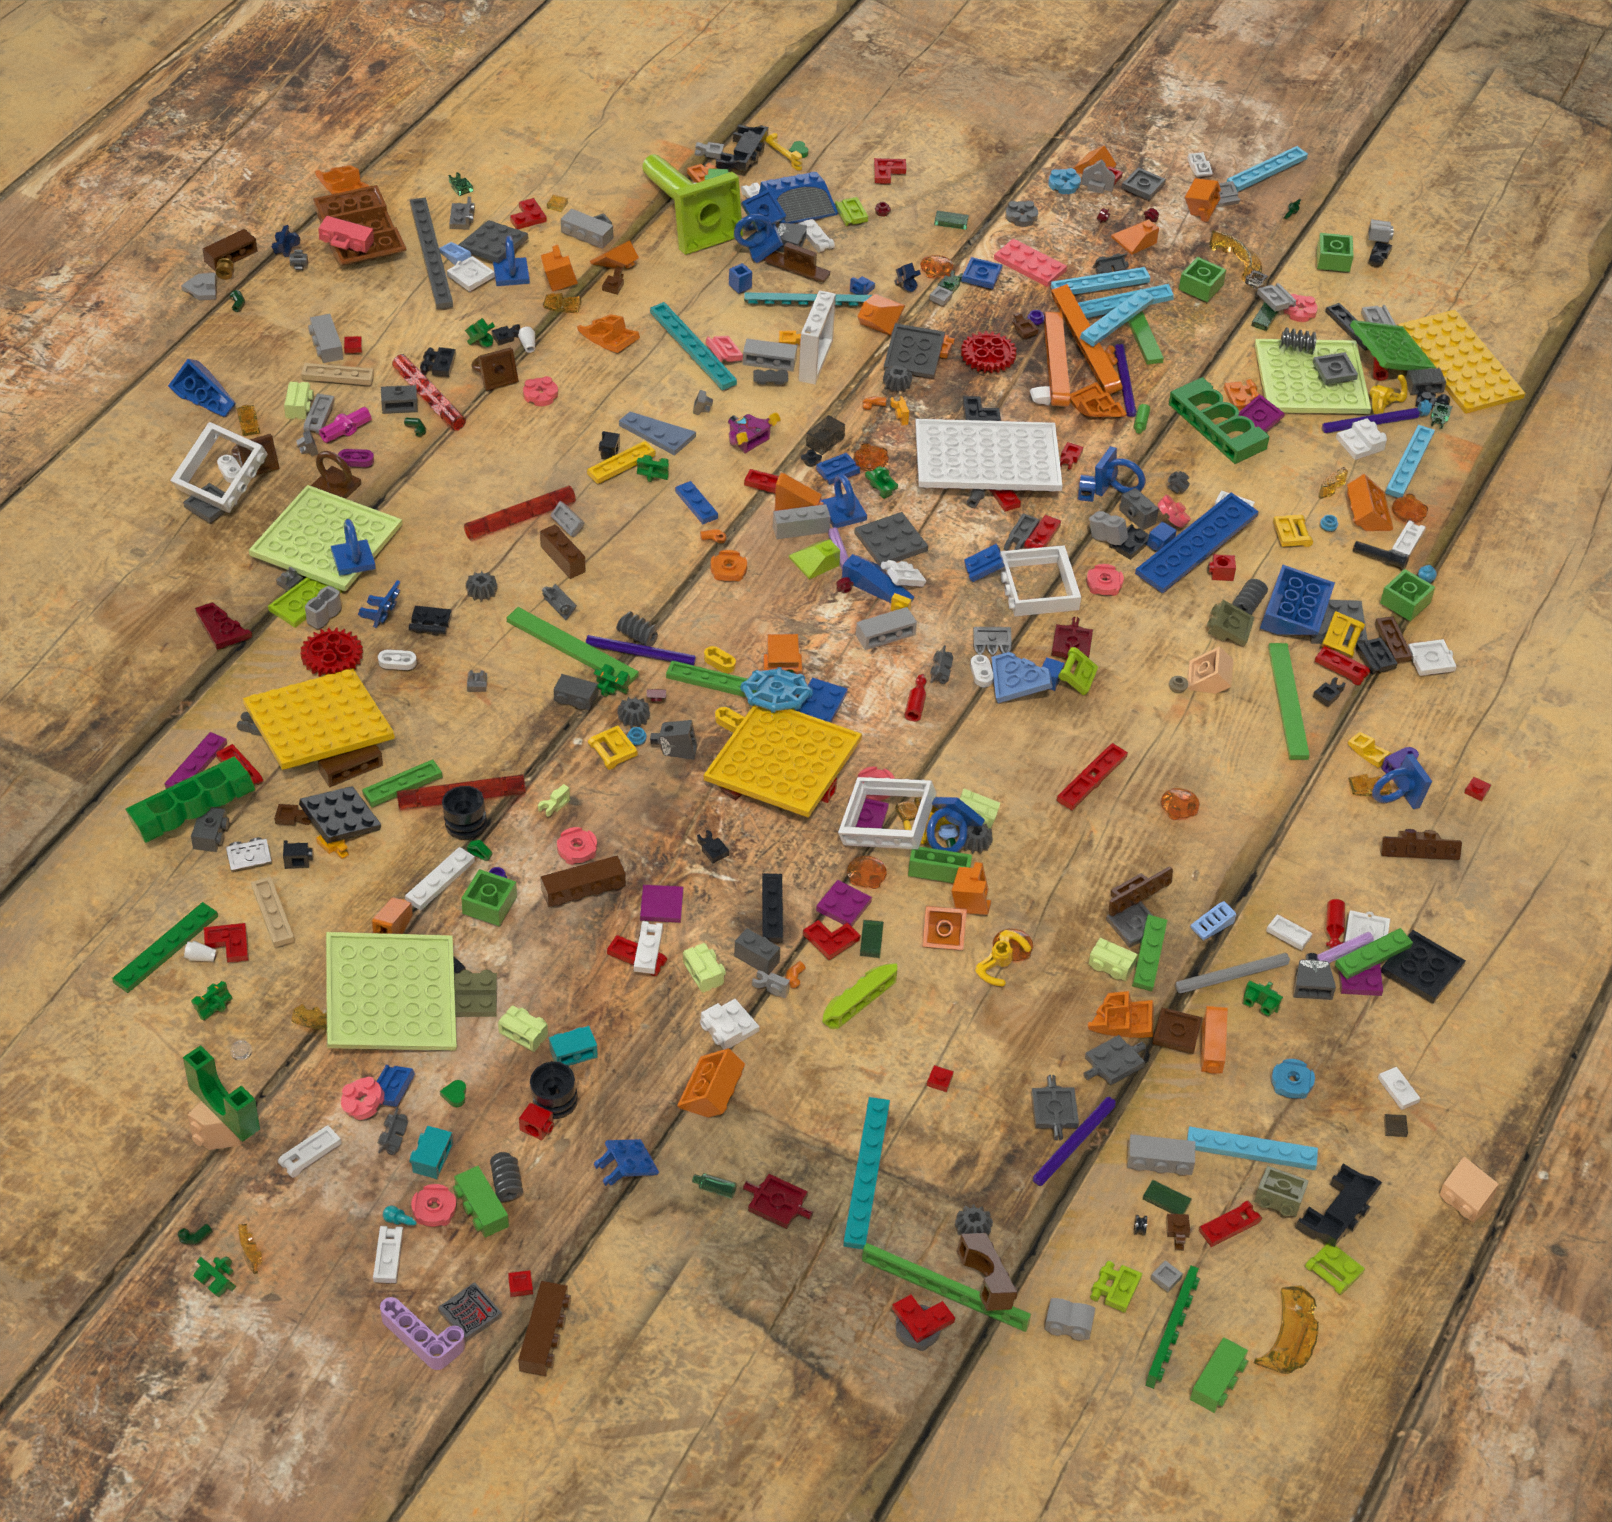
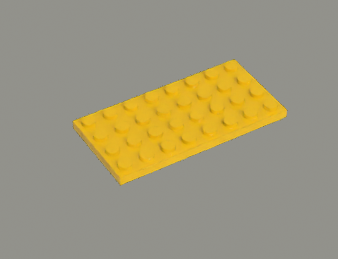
(1469, 367)

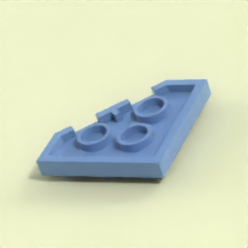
(1018, 677)

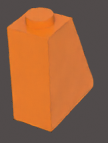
(794, 494)
(393, 917)
(1213, 1039)

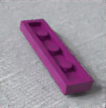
(198, 759)

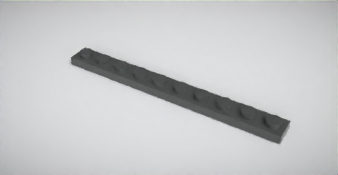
(431, 253)

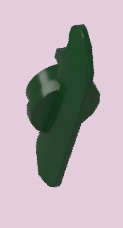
(1293, 208)

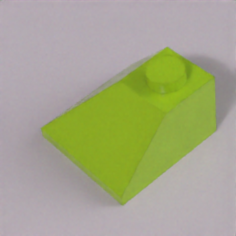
(817, 558)

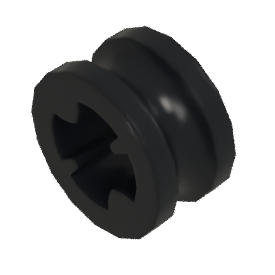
(1140, 1225)

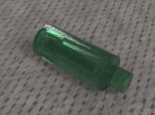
(715, 1185)

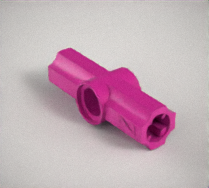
(345, 424)

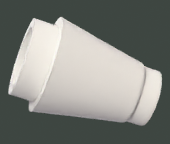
(527, 338)
(198, 952)

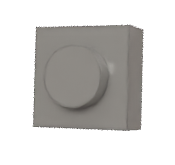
(941, 295)
(1166, 1276)

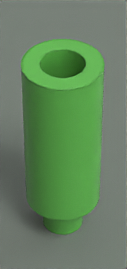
(1141, 418)

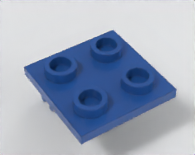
(384, 603)
(631, 1159)

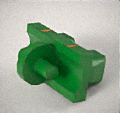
(479, 332)
(651, 468)
(882, 481)
(609, 683)
(1264, 996)
(213, 1000)
(206, 1270)

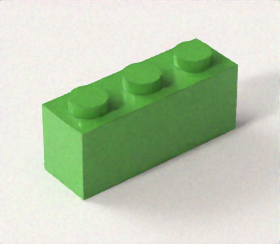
(937, 864)
(480, 1202)
(1220, 1375)

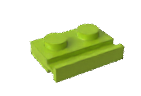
(851, 211)

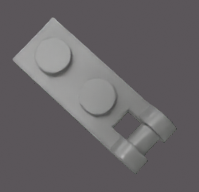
(319, 412)

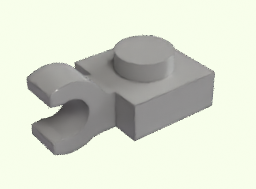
(710, 150)
(775, 984)

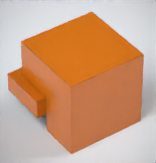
(1203, 198)
(558, 269)
(783, 652)
(971, 890)

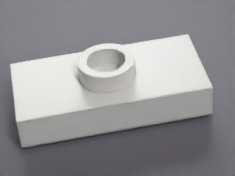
(1289, 932)
(1399, 1088)

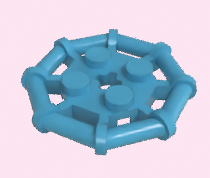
(777, 689)

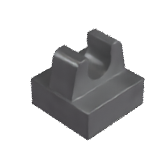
(701, 403)
(308, 444)
(289, 579)
(477, 681)

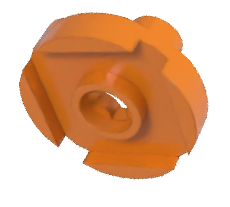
(722, 572)

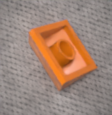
(1094, 156)
(944, 927)

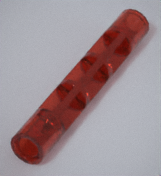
(429, 392)
(518, 513)
(434, 794)

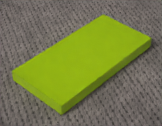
(292, 604)

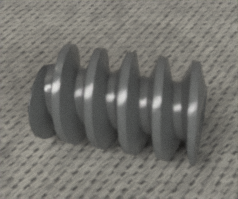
(1298, 340)
(1251, 595)
(636, 628)
(506, 1176)

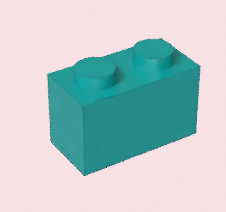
(573, 1046)
(431, 1152)

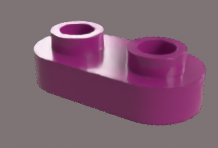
(357, 457)

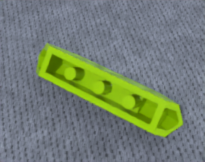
(859, 996)

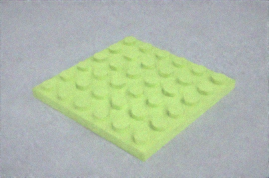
(1295, 385)
(312, 525)
(390, 991)

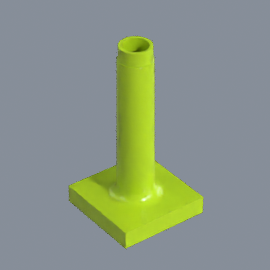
(704, 209)

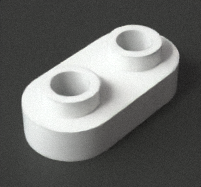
(228, 467)
(397, 659)
(981, 670)

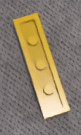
(620, 462)

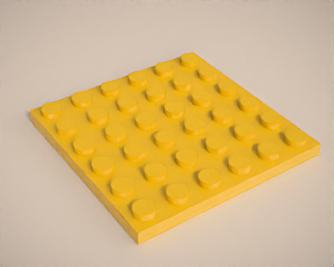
(318, 718)
(783, 758)

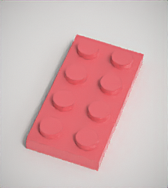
(1030, 262)

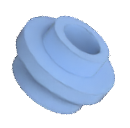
(948, 831)

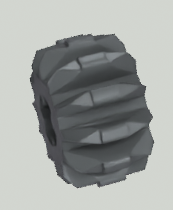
(897, 378)
(481, 586)
(633, 712)
(978, 838)
(973, 1221)

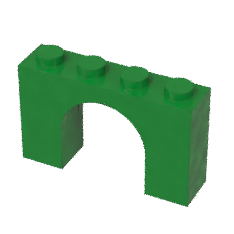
(235, 1109)

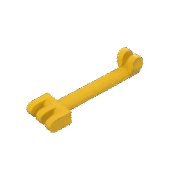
(795, 157)

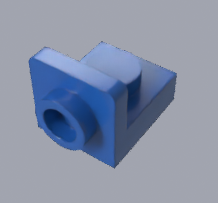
(861, 286)

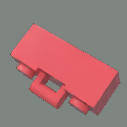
(346, 234)

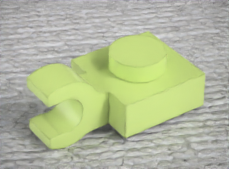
(558, 799)

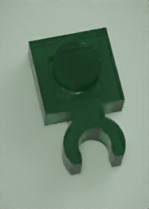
(459, 185)
(951, 283)
(1440, 414)

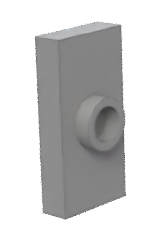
(567, 519)

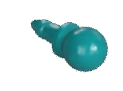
(397, 1216)

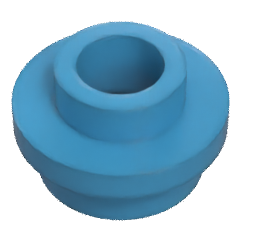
(1424, 408)
(1329, 523)
(637, 736)

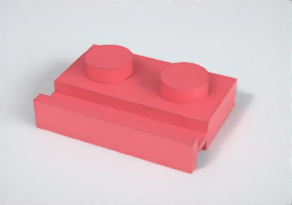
(724, 348)

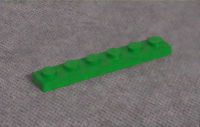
(165, 947)
(1171, 1334)

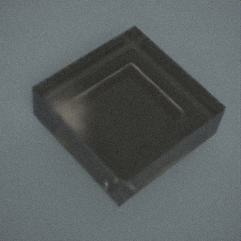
(1395, 1125)

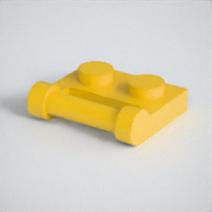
(1287, 531)
(1337, 632)
(618, 744)

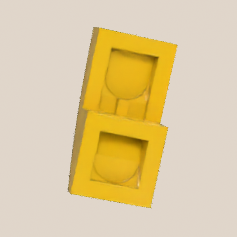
(1366, 748)

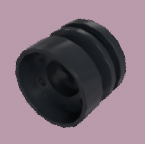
(464, 812)
(554, 1088)

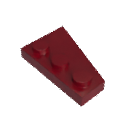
(220, 627)

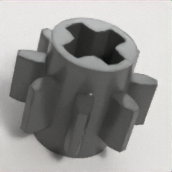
(298, 259)
(1178, 482)

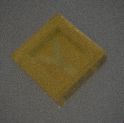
(557, 203)

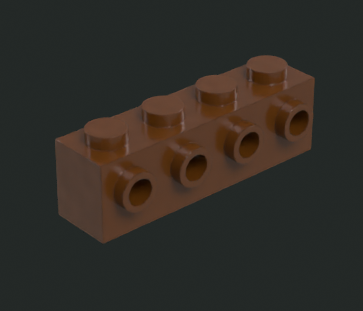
(583, 881)
(543, 1328)

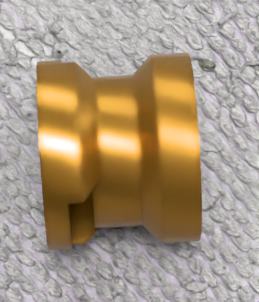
(224, 268)

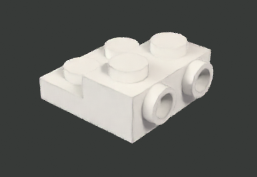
(1362, 439)
(728, 1023)

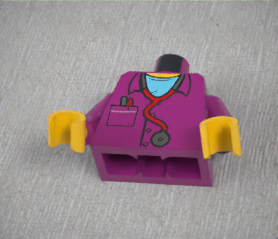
(750, 431)

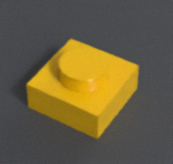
(900, 602)

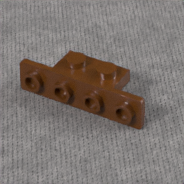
(798, 261)
(1421, 845)
(1137, 889)

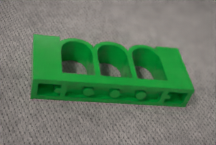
(1199, 392)
(190, 799)

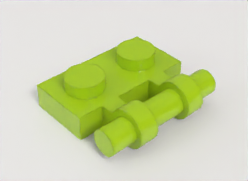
(1122, 1289)

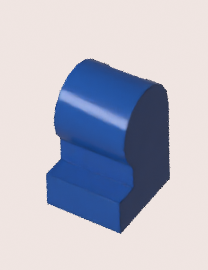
(1086, 483)

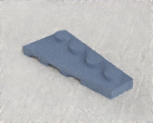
(659, 433)

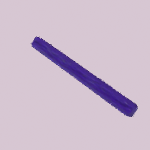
(1125, 380)
(1377, 418)
(640, 650)
(1074, 1141)

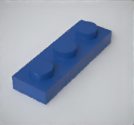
(696, 502)

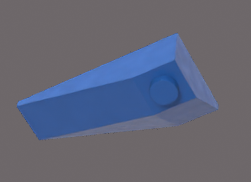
(199, 386)
(872, 578)

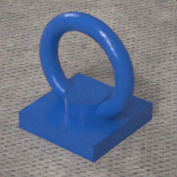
(763, 204)
(762, 242)
(511, 270)
(1107, 471)
(844, 508)
(353, 555)
(1411, 781)
(957, 813)

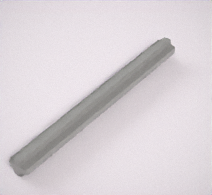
(1232, 973)

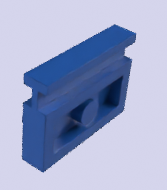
(839, 464)
(984, 562)
(395, 1083)

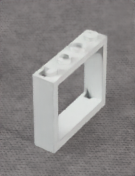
(817, 343)
(198, 453)
(1038, 556)
(886, 838)

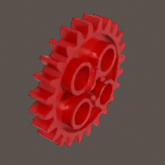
(988, 352)
(331, 652)

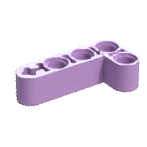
(418, 1330)

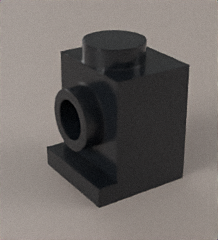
(609, 445)
(296, 855)

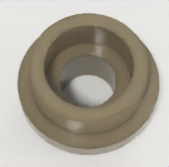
(1178, 684)

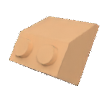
(1211, 672)
(209, 1130)
(1469, 1190)

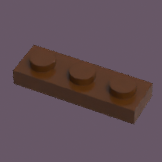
(1393, 638)

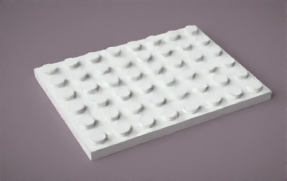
(987, 455)

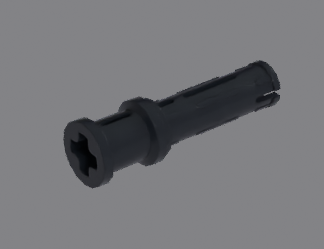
(1390, 557)

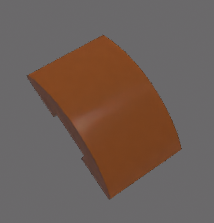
(365, 208)

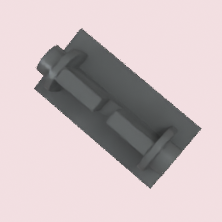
(1104, 264)
(559, 601)
(942, 665)
(394, 1124)

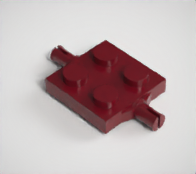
(1071, 636)
(777, 1201)

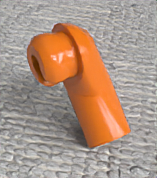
(1109, 352)
(868, 402)
(715, 535)
(793, 972)

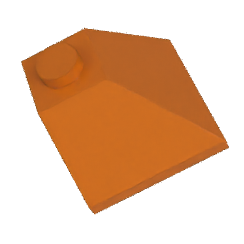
(1137, 236)
(618, 256)
(880, 313)

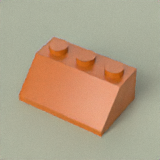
(1369, 505)
(712, 1083)

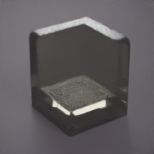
(1256, 280)

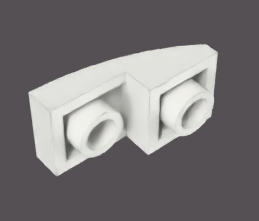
(1199, 164)
(1041, 395)

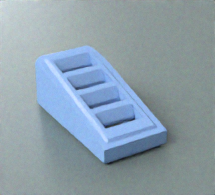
(454, 252)
(1222, 912)

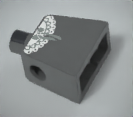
(792, 234)
(676, 739)
(1314, 979)

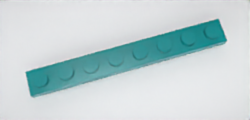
(802, 299)
(693, 346)
(866, 1173)

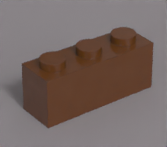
(232, 247)
(562, 551)
(349, 764)

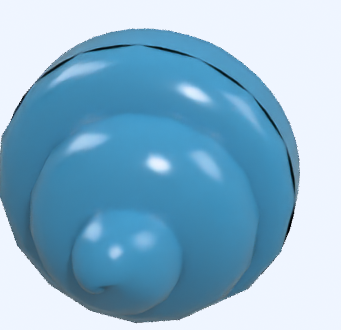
(1427, 573)

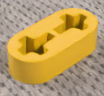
(722, 661)
(730, 721)

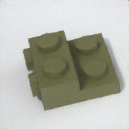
(1230, 623)
(475, 994)
(1281, 1191)

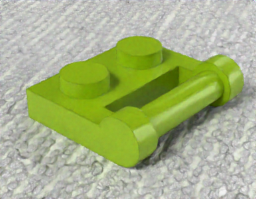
(1083, 674)
(1339, 1264)

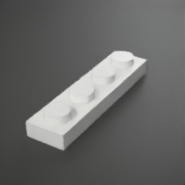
(440, 878)

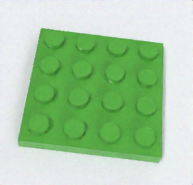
(1391, 346)

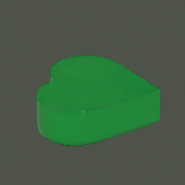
(800, 147)
(479, 849)
(454, 1093)

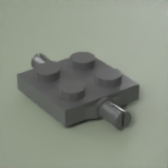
(1114, 1060)
(1054, 1107)

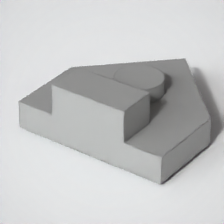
(1098, 178)
(201, 286)

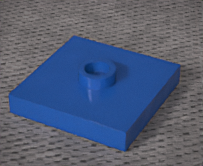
(982, 273)

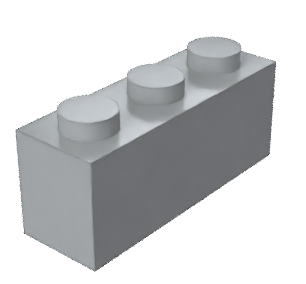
(586, 228)
(325, 338)
(769, 355)
(801, 521)
(886, 628)
(1161, 1154)

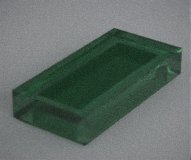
(951, 220)
(1264, 317)
(871, 938)
(1166, 1198)

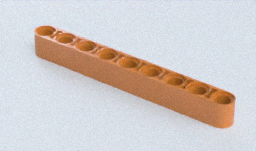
(1094, 355)
(1056, 359)

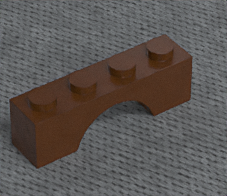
(979, 1253)

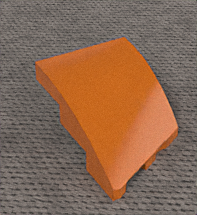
(341, 179)
(609, 333)
(1095, 403)
(1123, 1017)

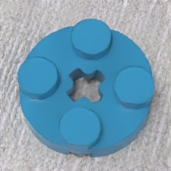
(1071, 179)
(1288, 1088)

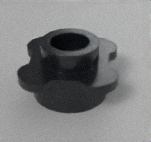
(811, 458)

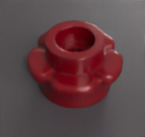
(882, 209)
(1151, 214)
(1103, 215)
(844, 585)

